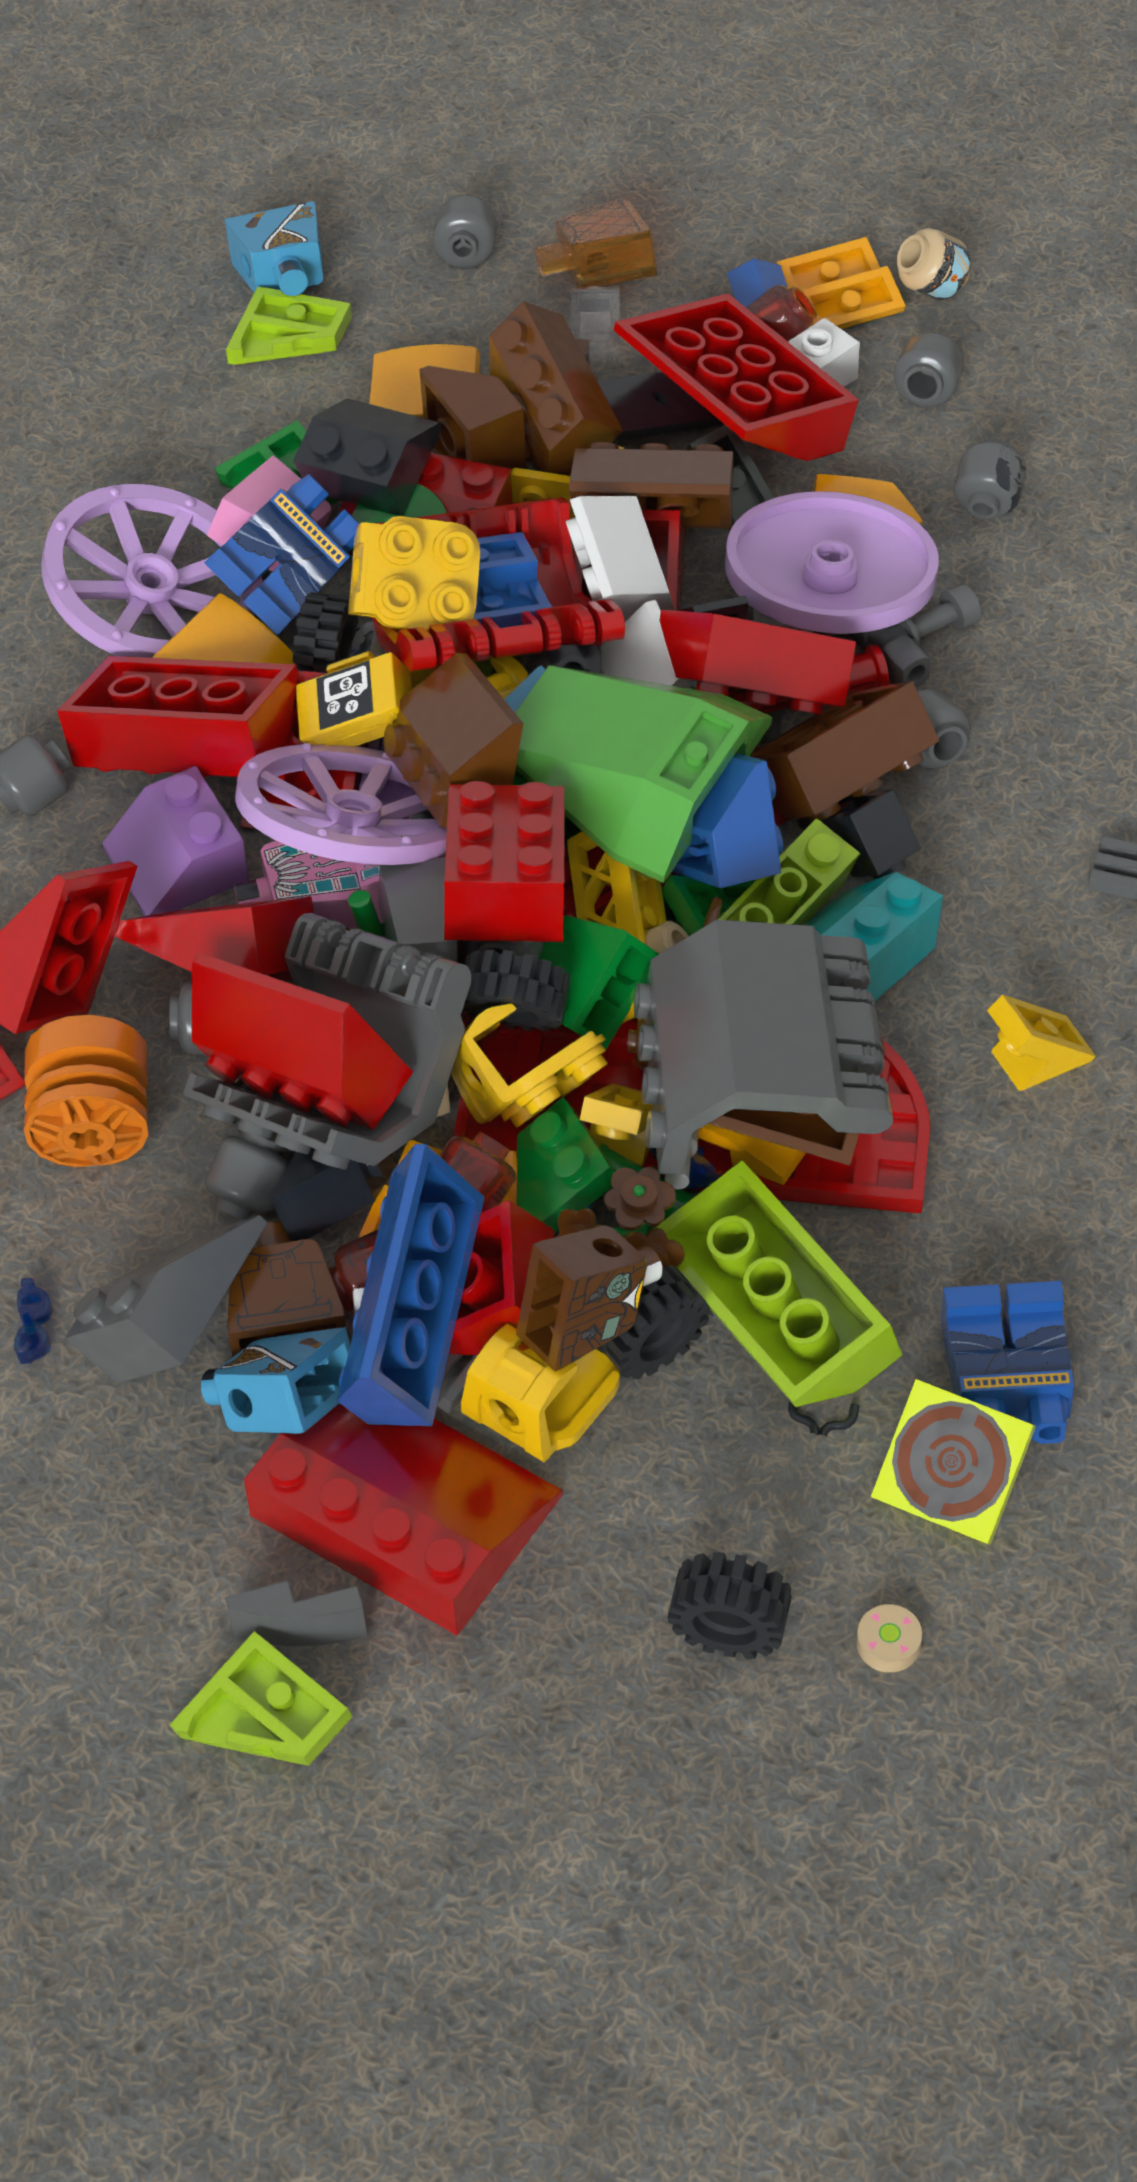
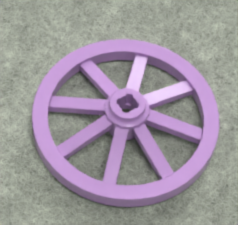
(147, 582)
(347, 822)

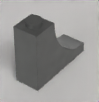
(414, 907)

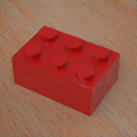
(504, 862)

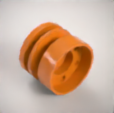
(86, 1091)

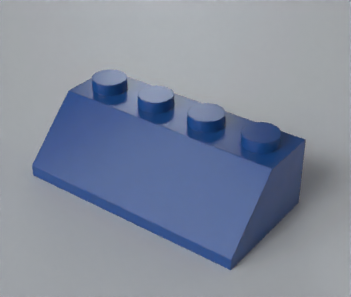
(411, 1293)

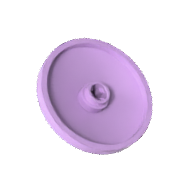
(831, 562)

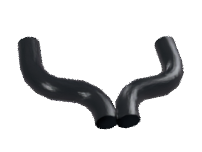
(827, 1427)

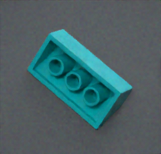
(892, 918)

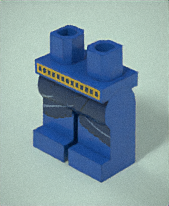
(291, 536)
(1028, 1377)

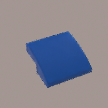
(507, 580)

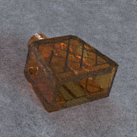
(600, 246)

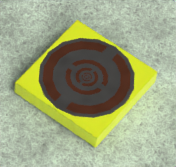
(953, 1461)

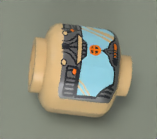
(933, 263)

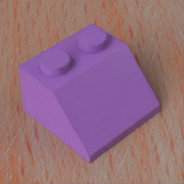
(179, 843)

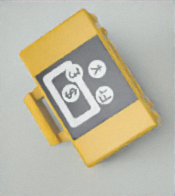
(352, 700)

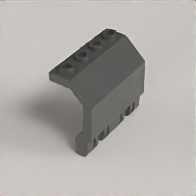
(407, 1002)
(758, 1025)

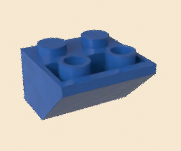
(735, 828)

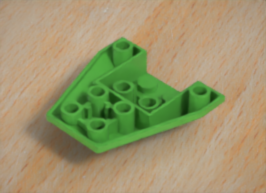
(632, 757)

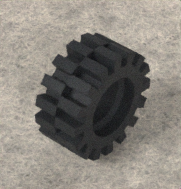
(323, 632)
(531, 985)
(664, 1324)
(730, 1605)

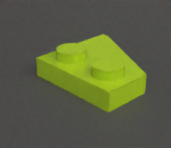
(287, 327)
(263, 1708)

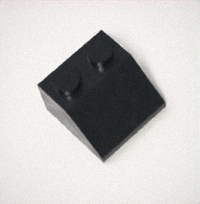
(367, 454)

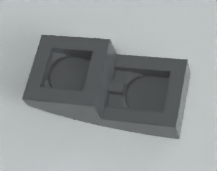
(308, 1622)

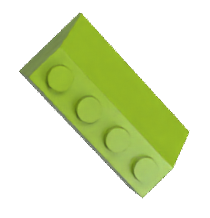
(779, 1291)

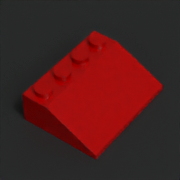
(746, 375)
(402, 1508)

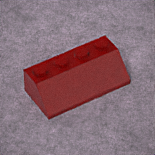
(178, 714)
(292, 1044)

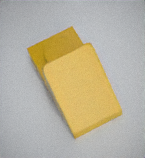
(1035, 1042)
(618, 1120)

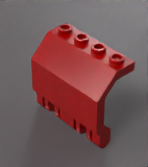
(568, 621)

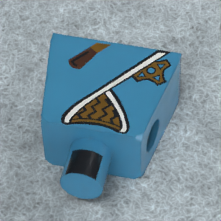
(277, 248)
(279, 1382)

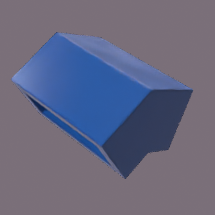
(754, 279)

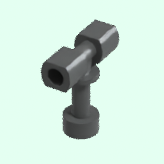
(902, 641)

